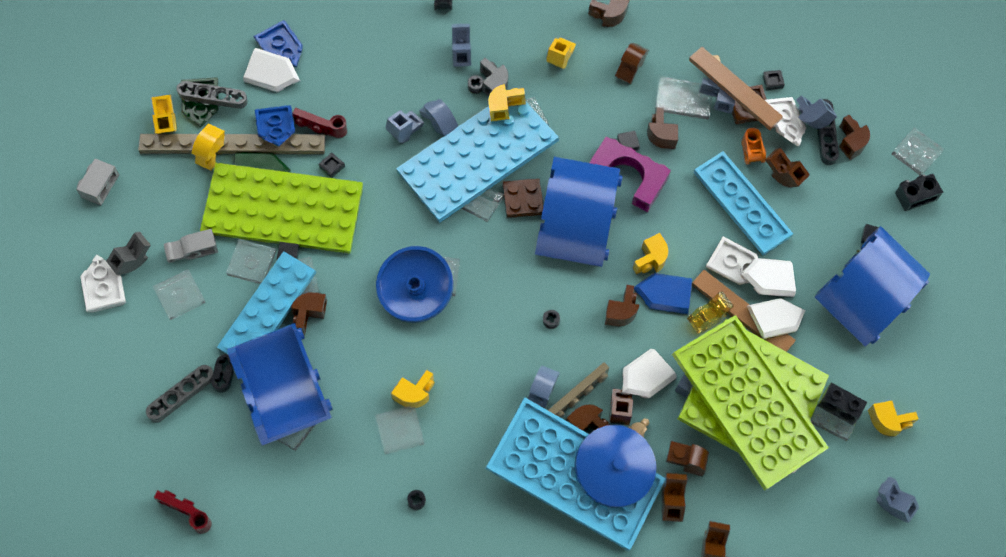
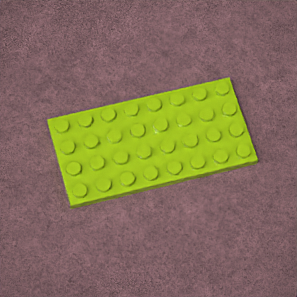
(282, 207)
(750, 402)

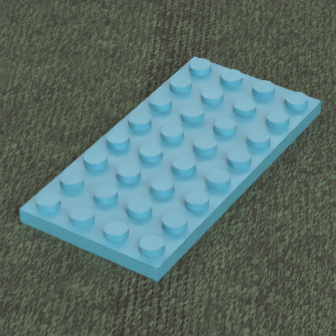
(475, 158)
(540, 459)

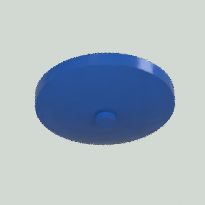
(414, 284)
(615, 466)

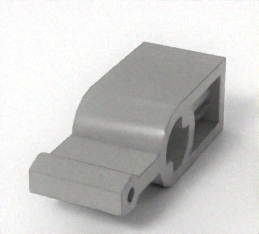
(191, 246)

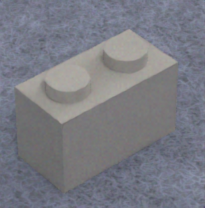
(97, 181)

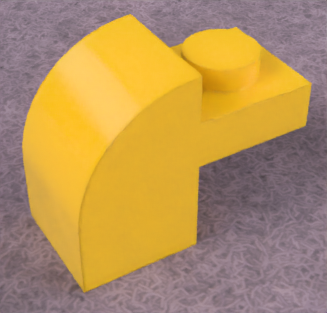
(560, 52)
(501, 99)
(164, 115)
(207, 145)
(656, 254)
(413, 395)
(887, 421)

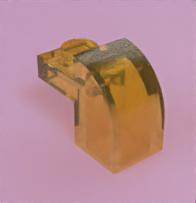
(711, 313)

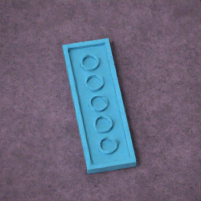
(743, 203)
(270, 301)

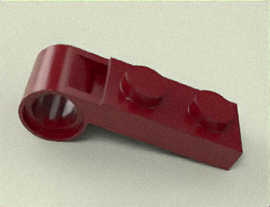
(321, 125)
(185, 507)

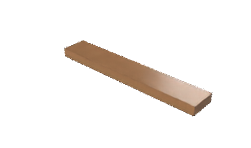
(736, 88)
(711, 286)

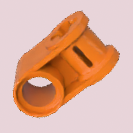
(753, 150)

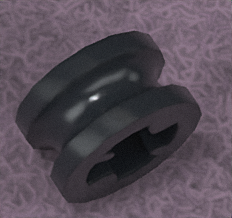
(473, 80)
(555, 324)
(422, 498)

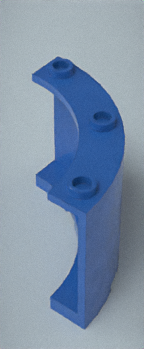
(578, 211)
(874, 287)
(279, 383)

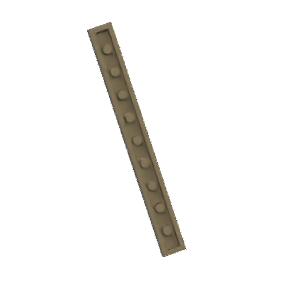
(232, 143)

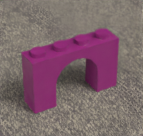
(653, 175)

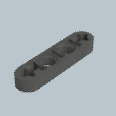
(213, 91)
(178, 390)

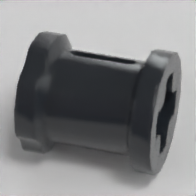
(440, 4)

